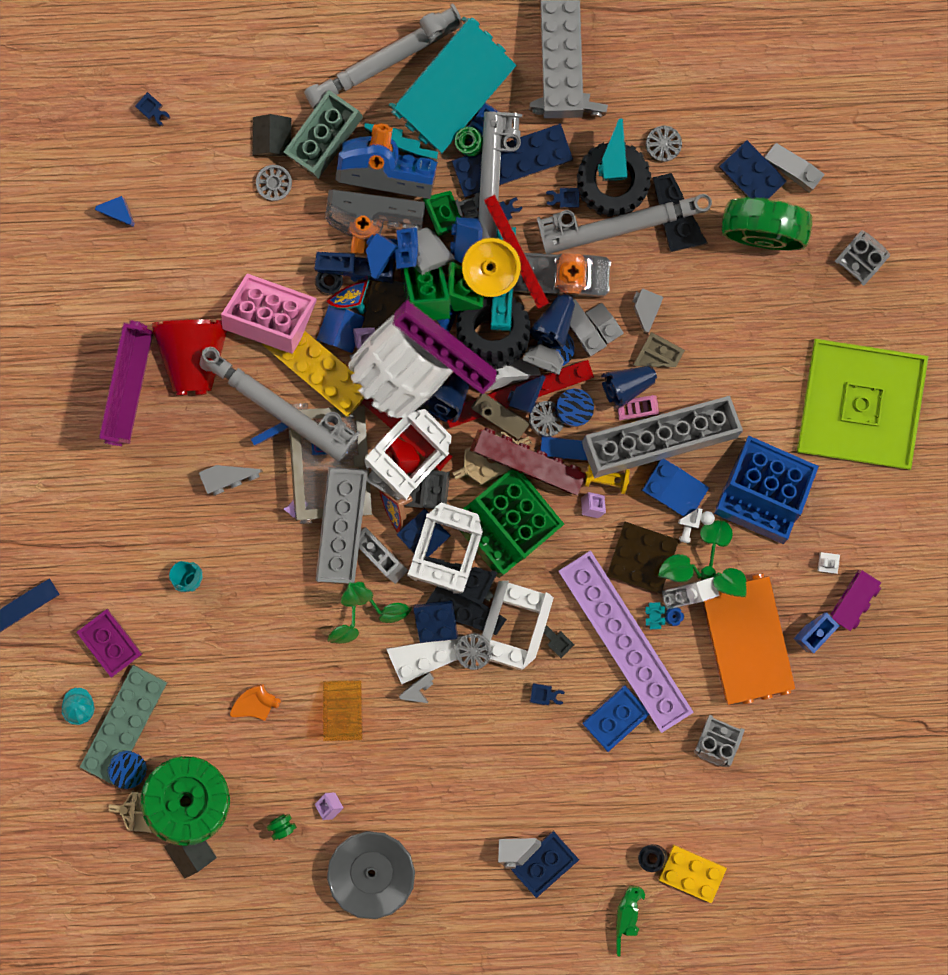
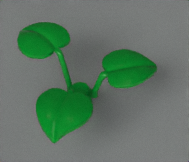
(730, 582)
(359, 595)

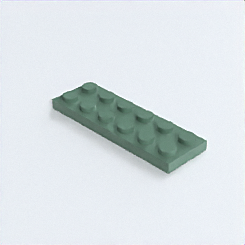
(124, 720)

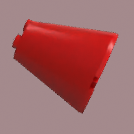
(181, 350)

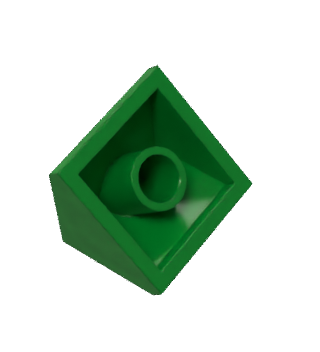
(442, 212)
(460, 294)

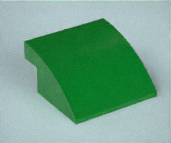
(512, 521)

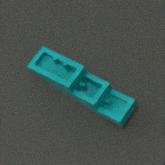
(408, 145)

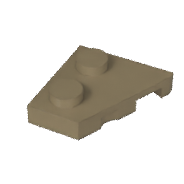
(659, 352)

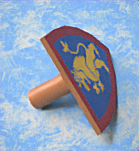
(395, 509)

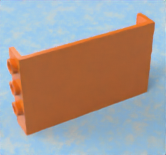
(749, 643)

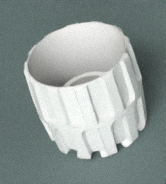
(396, 371)

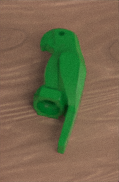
(628, 915)

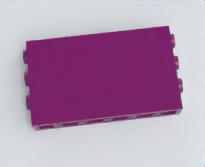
(126, 383)

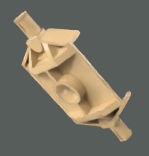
(480, 468)
(132, 813)

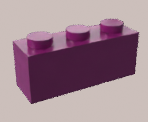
(855, 600)

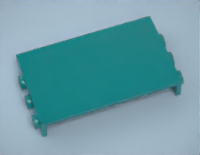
(454, 86)

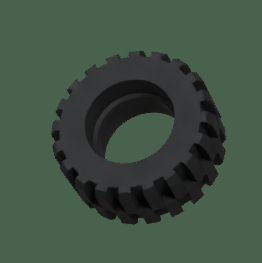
(613, 205)
(495, 352)

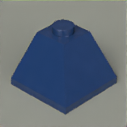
(526, 395)
(412, 531)

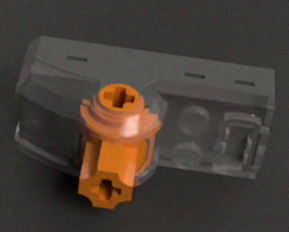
(351, 210)
(569, 275)

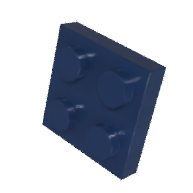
(435, 622)

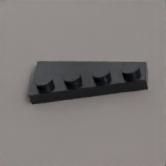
(685, 231)
(477, 585)
(465, 611)

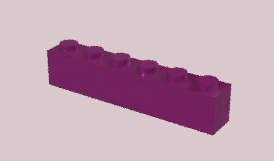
(444, 347)

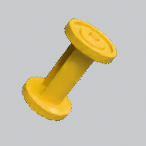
(609, 479)

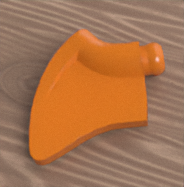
(255, 703)

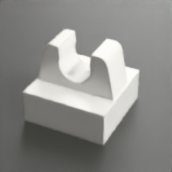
(828, 562)

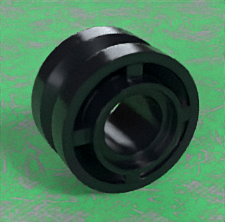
(323, 288)
(644, 861)

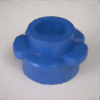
(669, 616)

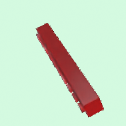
(509, 236)

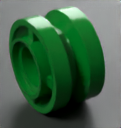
(462, 137)
(281, 827)

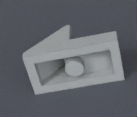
(413, 692)

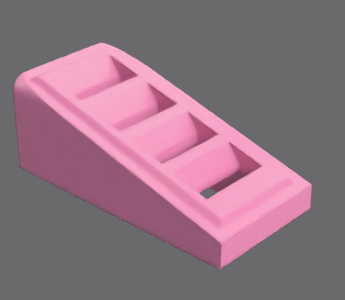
(654, 405)

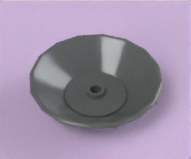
(365, 894)

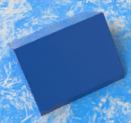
(338, 328)

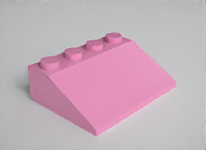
(268, 313)

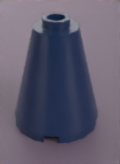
(554, 323)
(626, 384)
(449, 399)

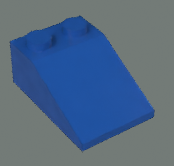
(674, 488)

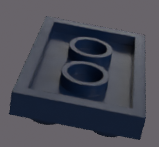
(752, 172)
(546, 864)

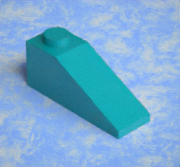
(614, 160)

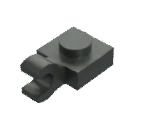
(559, 643)

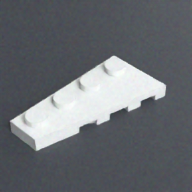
(421, 658)

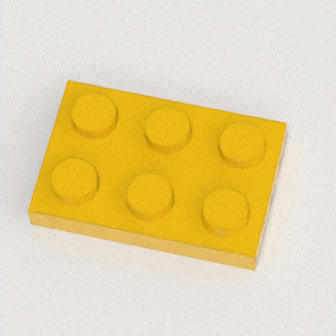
(692, 873)

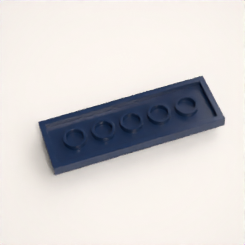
(536, 153)

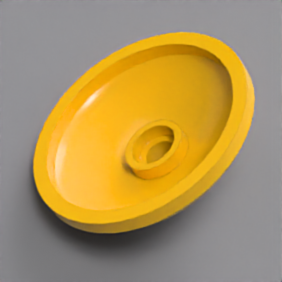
(504, 272)

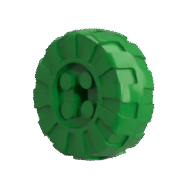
(767, 224)
(179, 779)

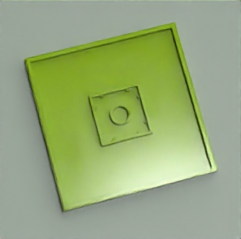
(862, 404)

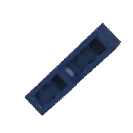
(351, 266)

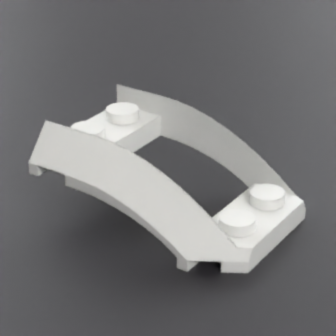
(391, 472)
(438, 574)
(525, 599)

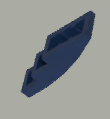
(27, 604)

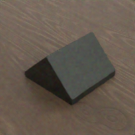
(271, 135)
(191, 858)

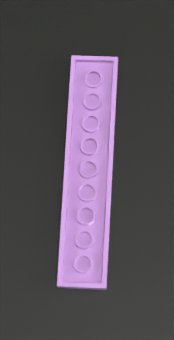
(625, 641)

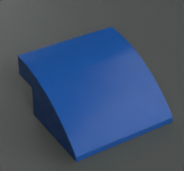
(766, 490)

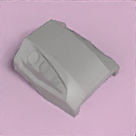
(431, 252)
(863, 257)
(545, 358)
(718, 742)

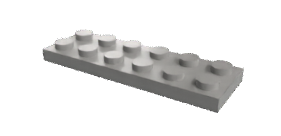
(341, 525)

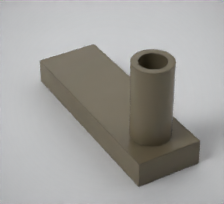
(500, 415)

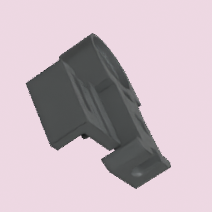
(469, 207)

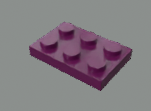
(109, 643)

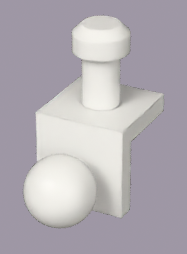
(693, 520)

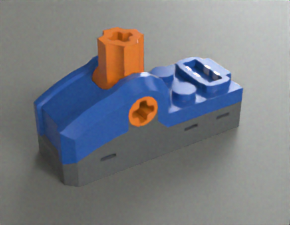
(377, 165)

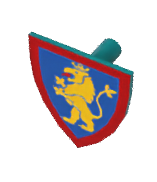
(350, 297)

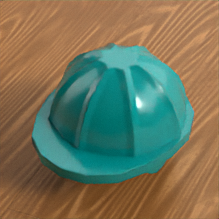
(186, 576)
(77, 706)

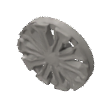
(663, 143)
(273, 182)
(545, 419)
(473, 651)

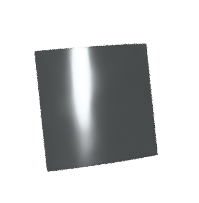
(431, 490)

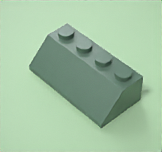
(323, 134)

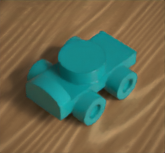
(655, 611)

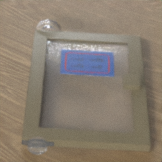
(311, 464)

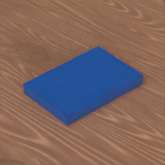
(616, 718)

